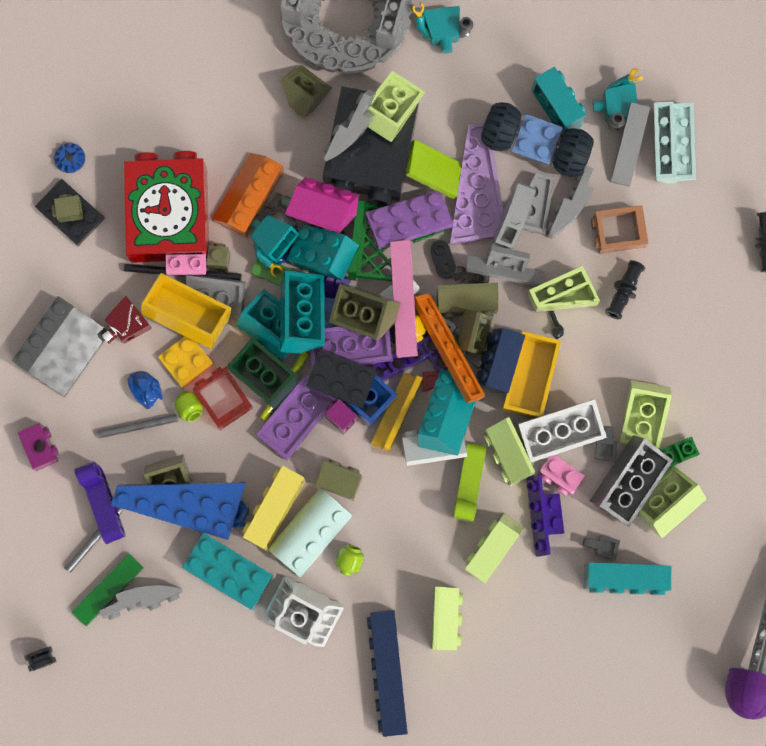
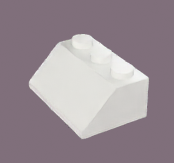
(416, 455)

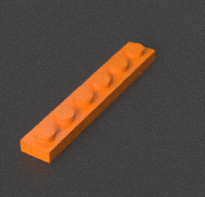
(448, 348)

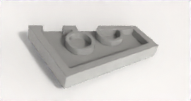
(539, 210)
(223, 290)

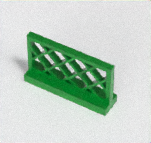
(359, 237)

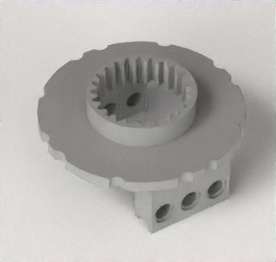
(349, 56)

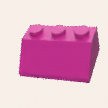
(323, 205)

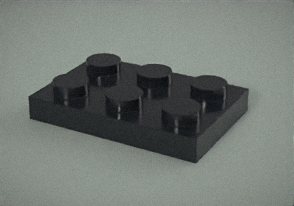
(75, 230)
(341, 377)

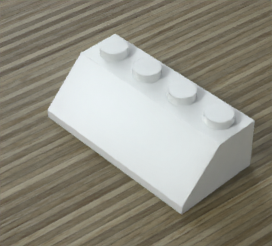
(561, 430)

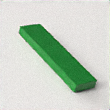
(106, 590)

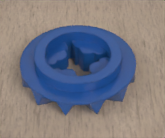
(65, 165)

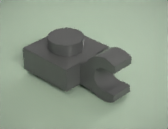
(606, 448)
(605, 546)

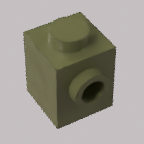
(67, 208)
(218, 257)

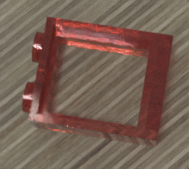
(232, 415)

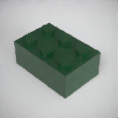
(263, 373)

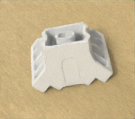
(303, 612)

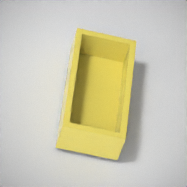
(274, 508)

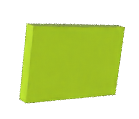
(433, 169)

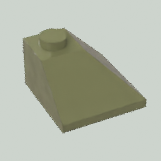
(304, 90)

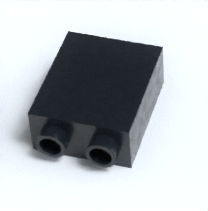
(372, 162)

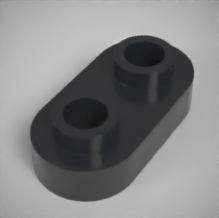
(442, 259)

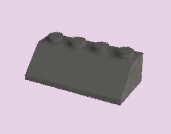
(631, 480)

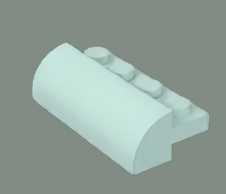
(674, 142)
(310, 532)

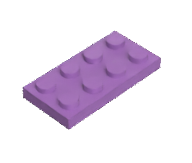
(409, 219)
(356, 346)
(294, 419)

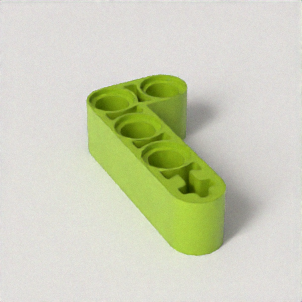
(469, 483)

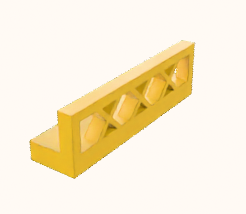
(396, 412)

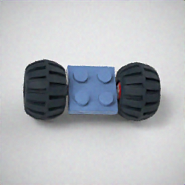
(537, 139)

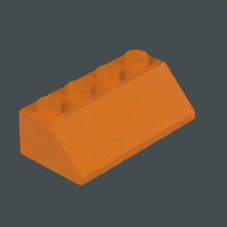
(248, 193)

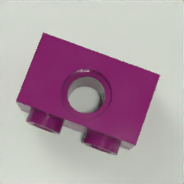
(340, 416)
(29, 439)

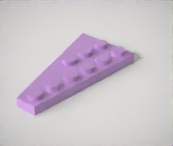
(478, 196)

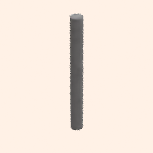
(137, 426)
(86, 548)

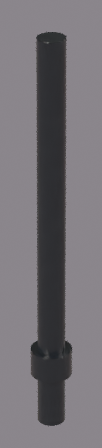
(157, 270)

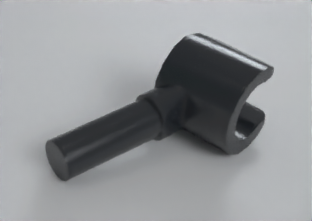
(558, 331)

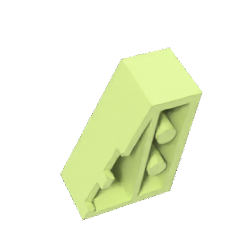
(564, 292)
(493, 548)

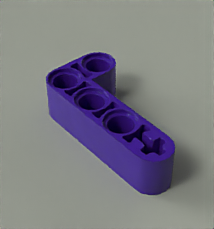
(408, 362)
(100, 497)

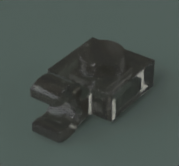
(270, 208)
(462, 275)

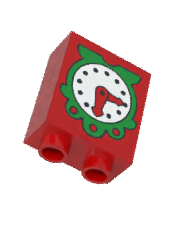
(165, 206)

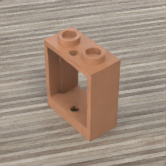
(639, 225)

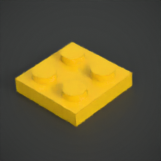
(185, 361)

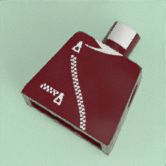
(125, 322)

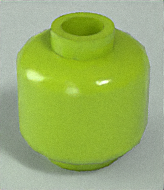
(188, 406)
(349, 560)

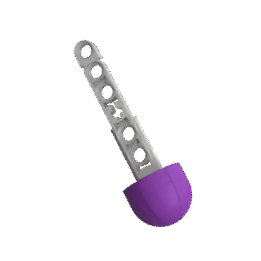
(747, 688)

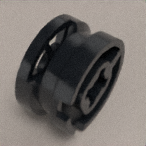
(40, 661)

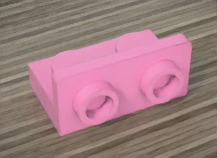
(186, 264)
(561, 475)

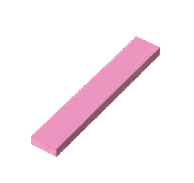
(404, 292)

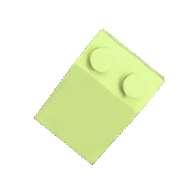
(393, 105)
(645, 412)

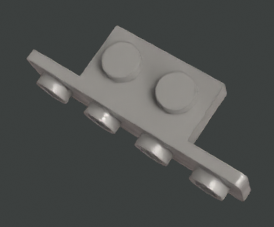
(505, 265)

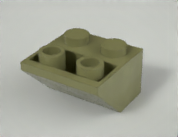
(339, 480)

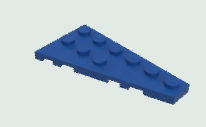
(196, 506)

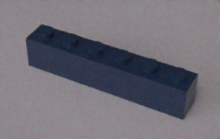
(388, 673)

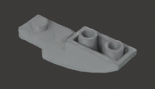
(348, 133)
(570, 209)
(513, 217)
(148, 596)

